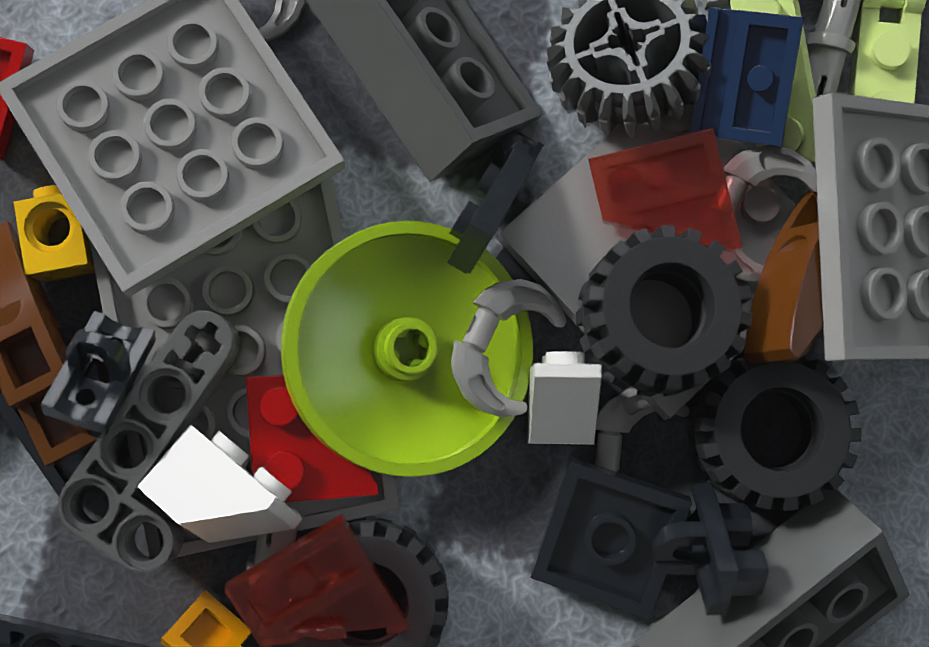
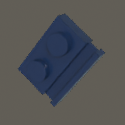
(750, 75)

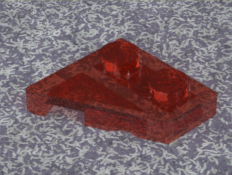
(668, 184)
(315, 590)

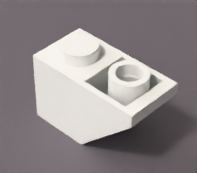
(563, 399)
(213, 495)

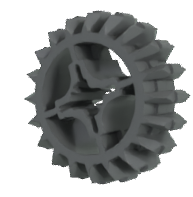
(600, 79)

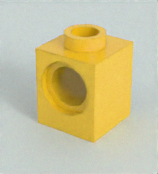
(41, 259)

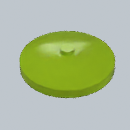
(375, 346)

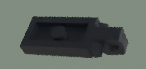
(497, 189)

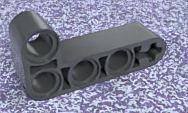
(141, 413)

